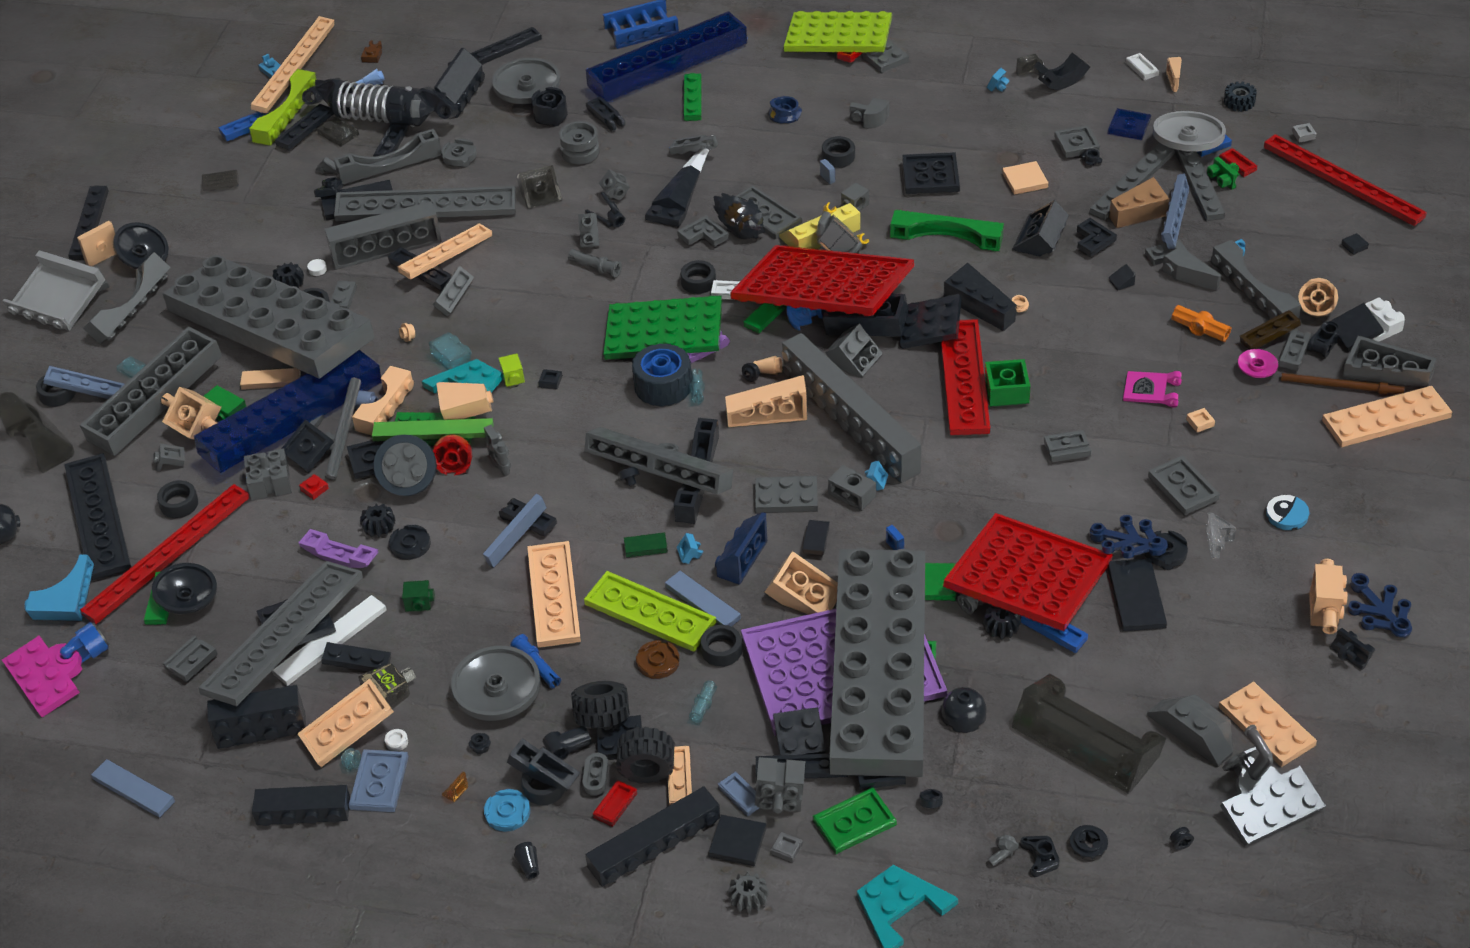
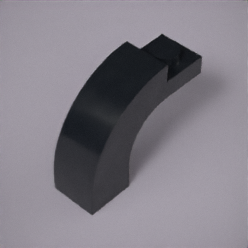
(1065, 75)

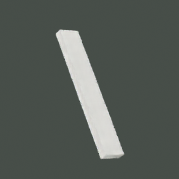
(313, 651)

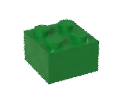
(1007, 382)

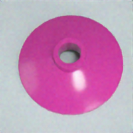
(1257, 363)

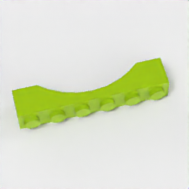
(270, 126)

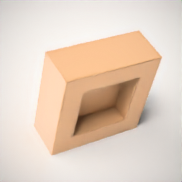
(1200, 420)

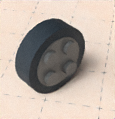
(405, 465)

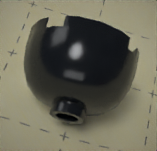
(8, 523)
(964, 709)

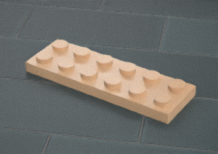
(1386, 416)
(553, 594)

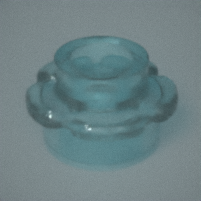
(351, 758)

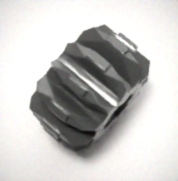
(748, 892)

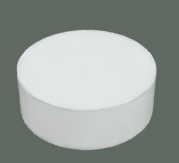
(317, 267)
(396, 740)

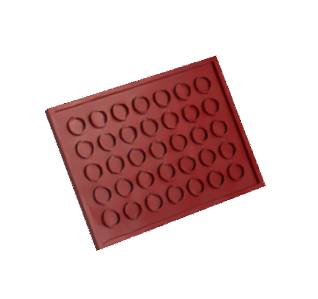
(823, 280)

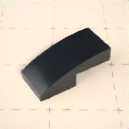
(816, 537)

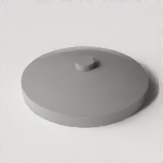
(1189, 131)

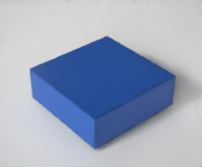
(894, 538)

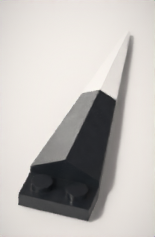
(674, 200)

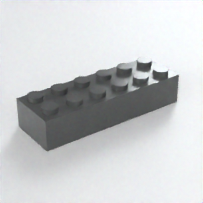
(383, 234)

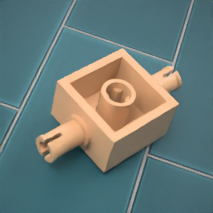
(189, 412)
(1327, 596)

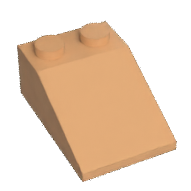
(803, 586)

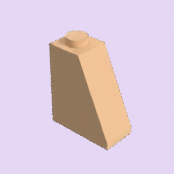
(463, 400)

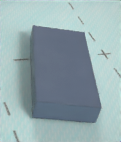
(739, 793)

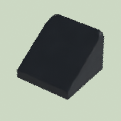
(1123, 277)

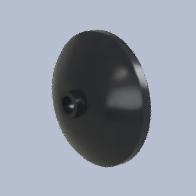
(139, 238)
(184, 588)

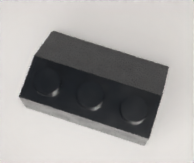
(1041, 230)

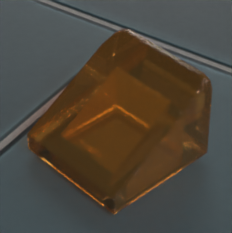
(456, 788)

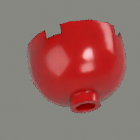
(452, 454)

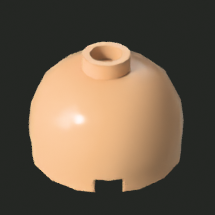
(1318, 297)

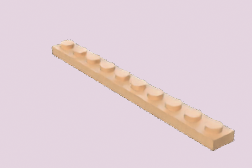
(295, 60)

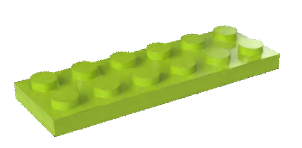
(649, 610)

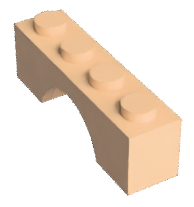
(396, 385)

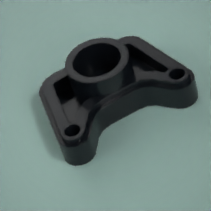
(329, 187)
(1044, 854)

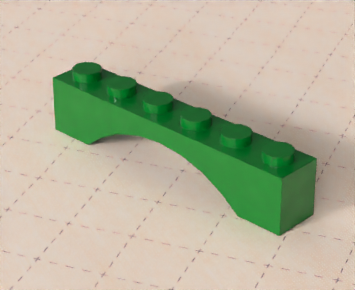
(983, 234)

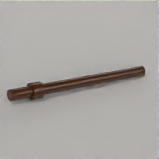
(1382, 388)

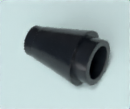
(527, 859)

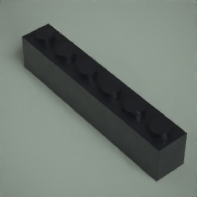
(653, 836)

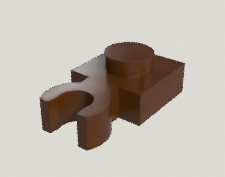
(372, 53)

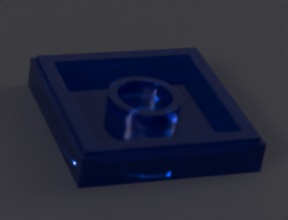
(1129, 124)

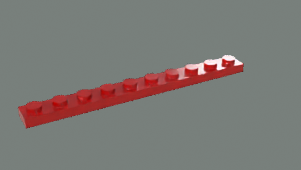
(1345, 180)
(164, 554)

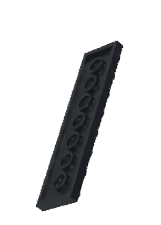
(97, 515)

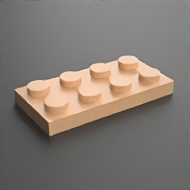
(345, 722)
(1278, 729)

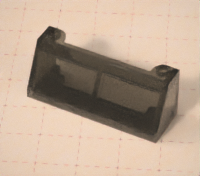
(1085, 736)

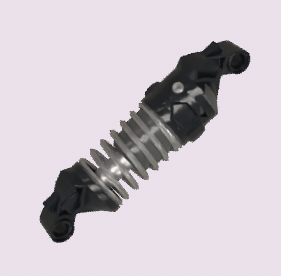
(385, 103)

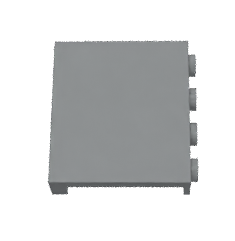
(56, 291)

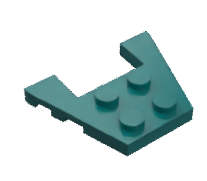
(470, 372)
(894, 895)

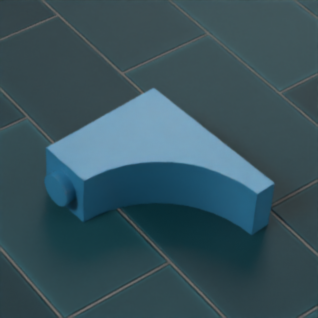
(65, 598)

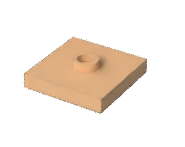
(97, 243)

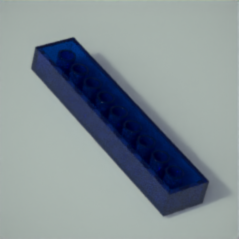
(666, 56)
(283, 412)

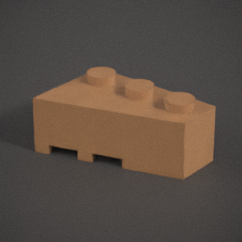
(1139, 204)

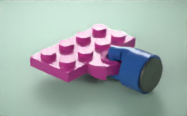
(48, 672)

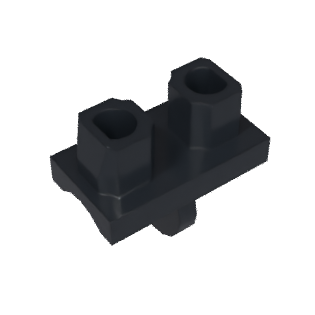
(1351, 648)

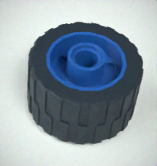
(662, 374)

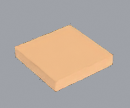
(1025, 177)

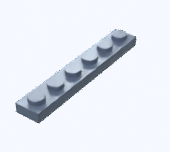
(1175, 212)

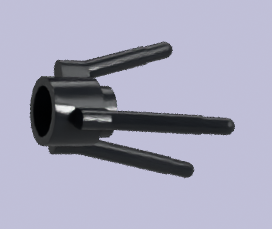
(614, 216)

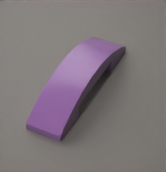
(328, 550)

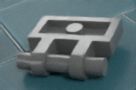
(497, 449)

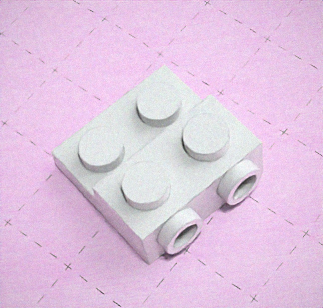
(1389, 319)

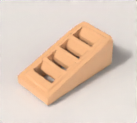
(1173, 72)

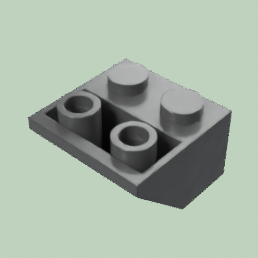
(854, 351)

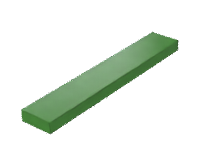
(431, 428)

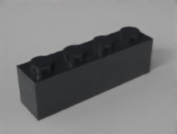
(301, 805)

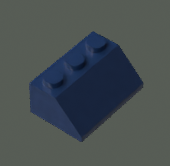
(742, 549)

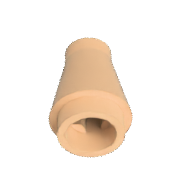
(770, 365)

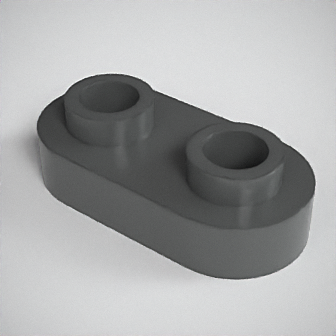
(595, 776)

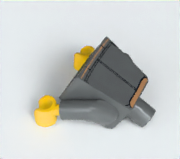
(835, 235)

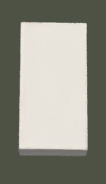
(1142, 66)

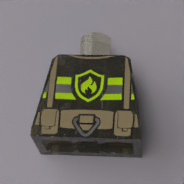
(390, 682)

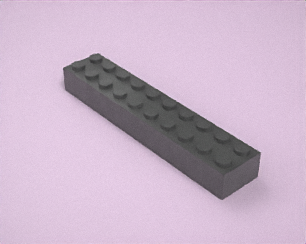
(852, 408)

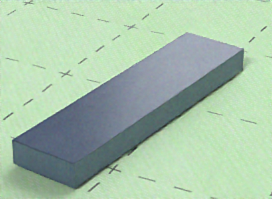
(81, 382)
(514, 530)
(702, 599)
(133, 788)

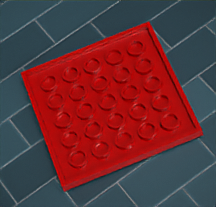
(1028, 571)

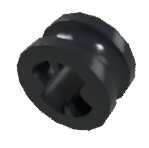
(1181, 838)

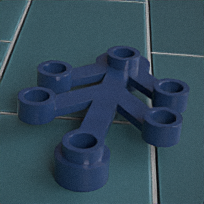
(1153, 544)
(1398, 626)

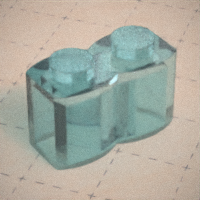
(450, 351)

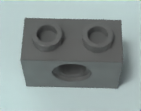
(852, 487)

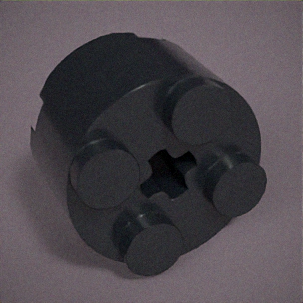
(549, 106)

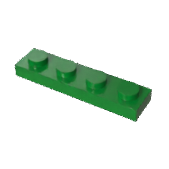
(692, 97)

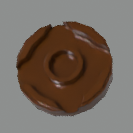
(657, 659)

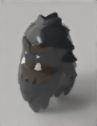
(739, 216)

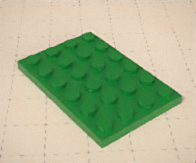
(684, 322)

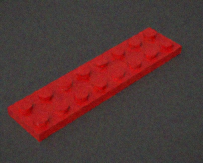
(965, 382)

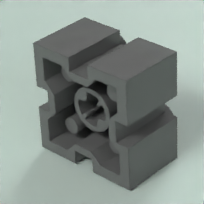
(267, 474)
(779, 785)

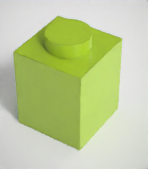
(511, 370)

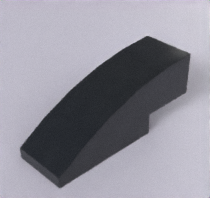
(542, 765)

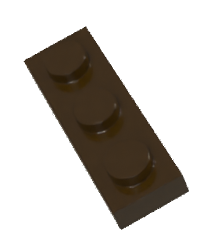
(1270, 330)

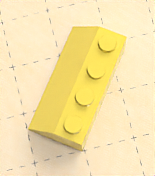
(805, 234)

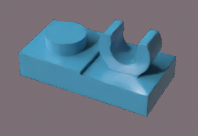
(269, 66)

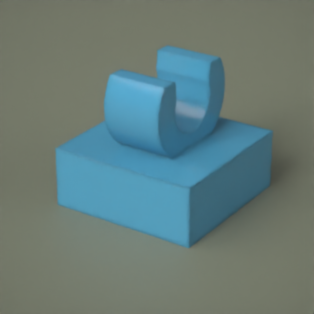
(998, 80)
(878, 474)
(688, 548)

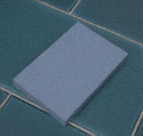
(378, 780)

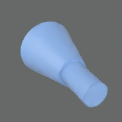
(374, 78)

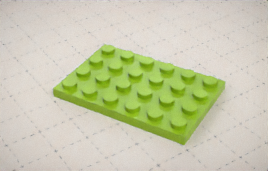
(838, 31)

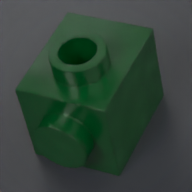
(417, 595)

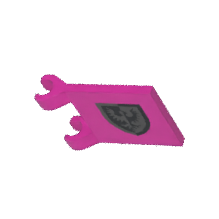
(1151, 387)

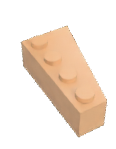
(768, 404)

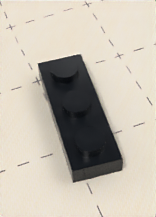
(354, 657)

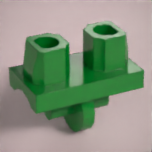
(1225, 173)

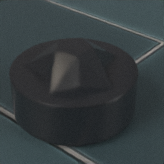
(931, 798)

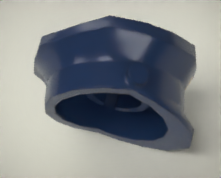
(784, 110)

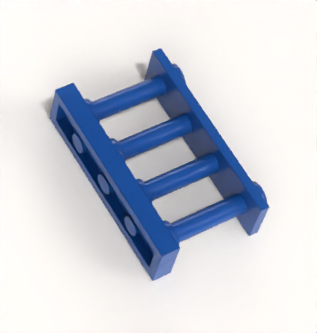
(643, 32)

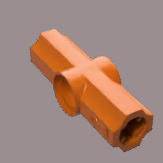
(1201, 323)

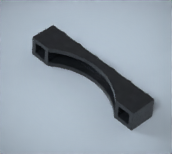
(704, 445)

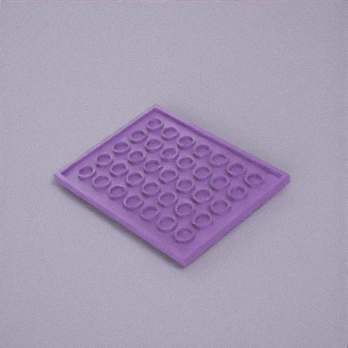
(797, 664)

